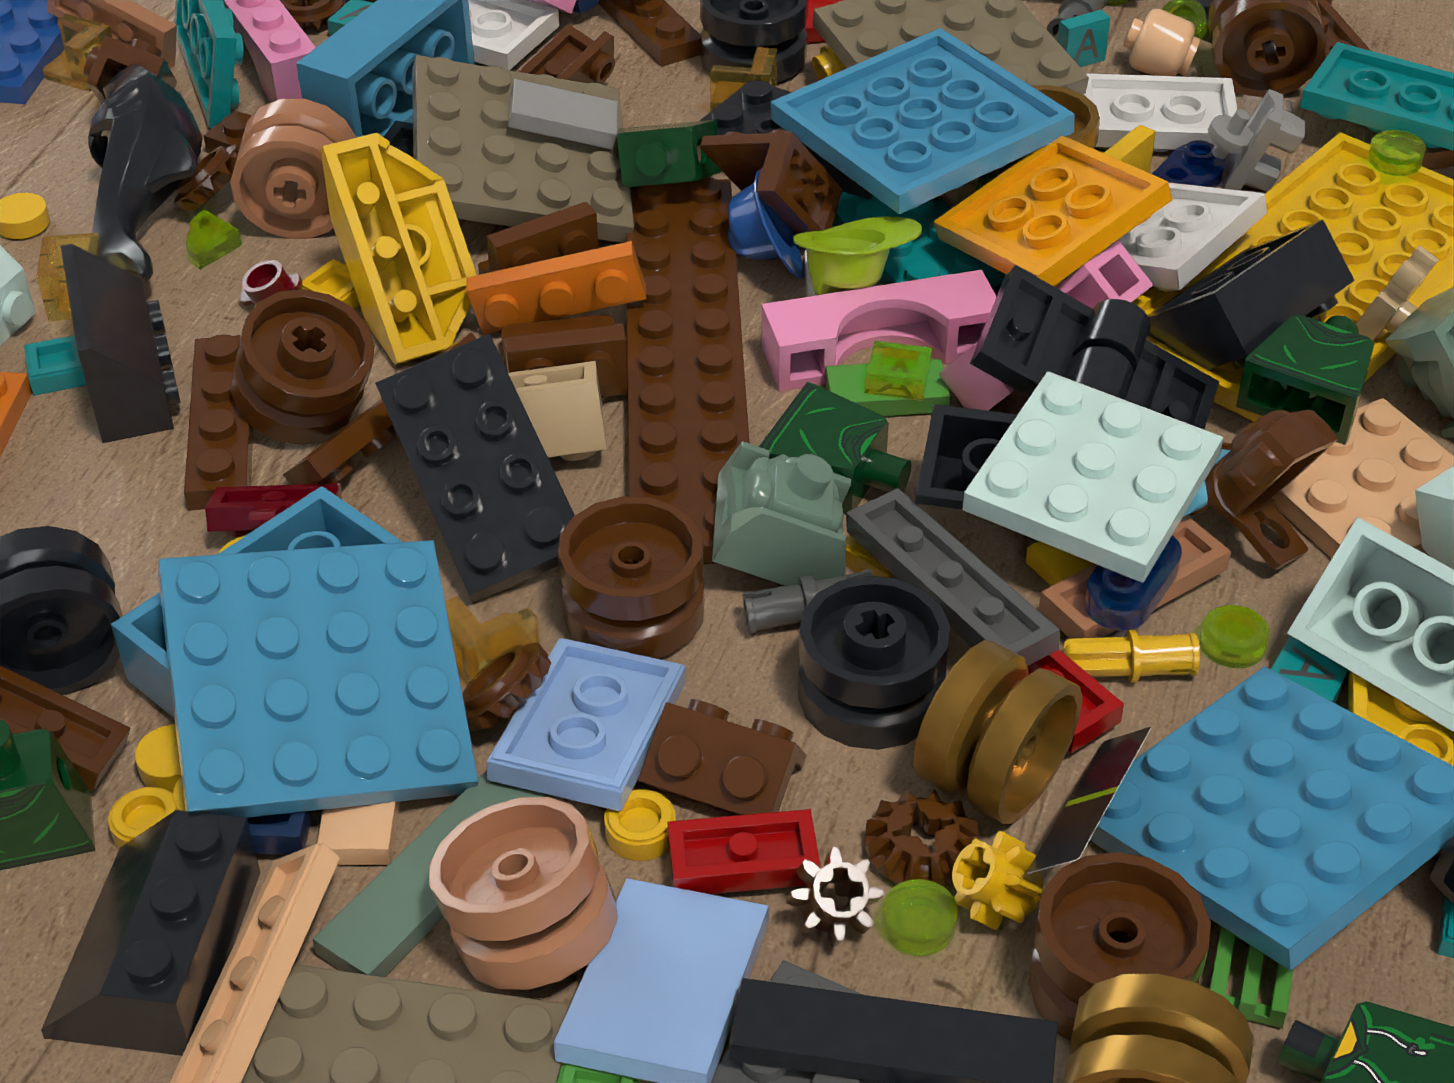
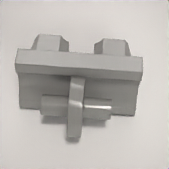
(1247, 143)

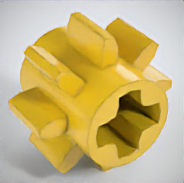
(996, 881)

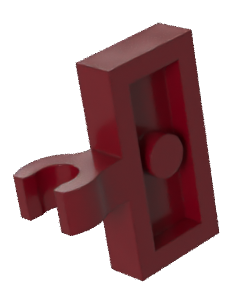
(246, 508)

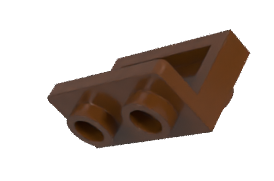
(116, 55)
(574, 57)
(542, 239)
(720, 762)

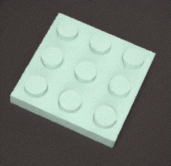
(1093, 475)

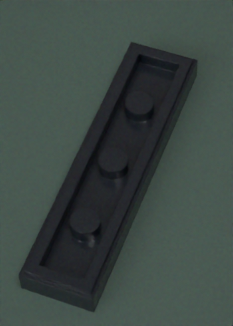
(887, 1037)

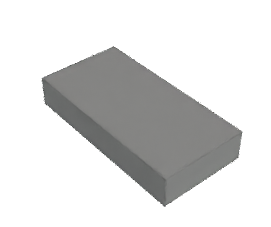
(563, 114)

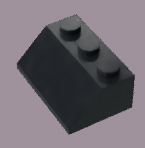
(1252, 296)
(120, 347)
(955, 452)
(158, 935)

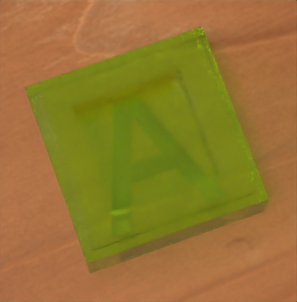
(898, 370)

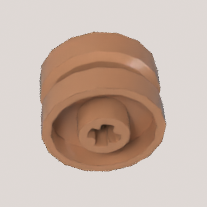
(281, 170)
(524, 893)

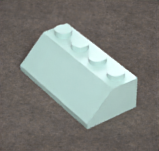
(1386, 619)

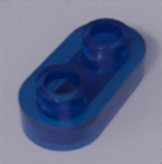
(1192, 165)
(1128, 603)

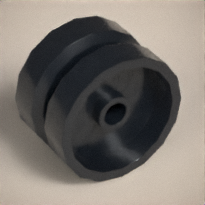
(738, 27)
(56, 608)
(871, 660)

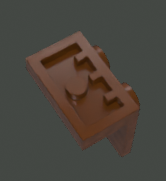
(788, 178)

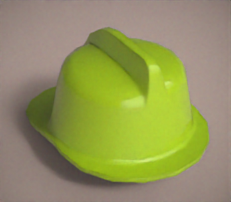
(854, 252)

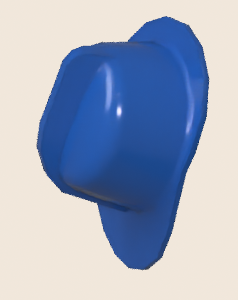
(760, 232)

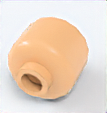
(1161, 44)

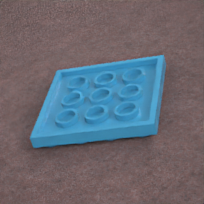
(921, 119)
(313, 679)
(1283, 813)

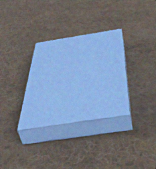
(587, 724)
(663, 985)

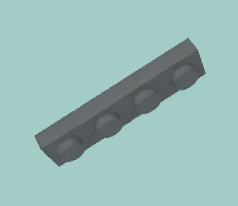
(970, 593)

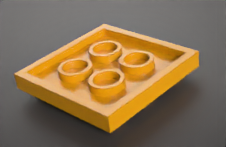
(1053, 210)

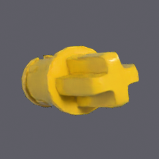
(1136, 655)

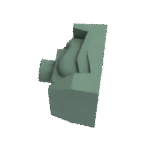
(1428, 353)
(780, 516)

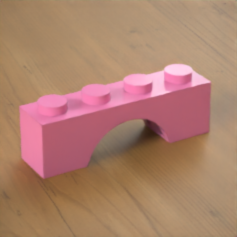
(273, 43)
(1106, 276)
(826, 329)

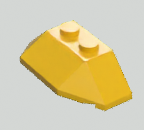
(398, 245)

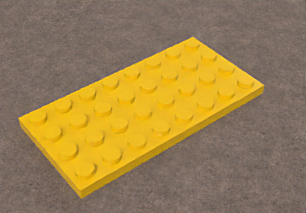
(1374, 224)

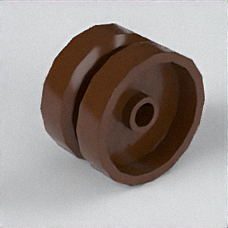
(1266, 43)
(301, 366)
(632, 576)
(1112, 920)

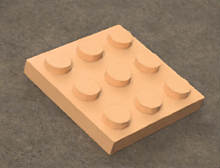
(1366, 479)

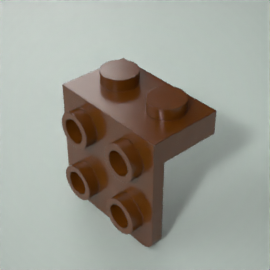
(570, 342)

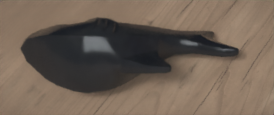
(147, 156)

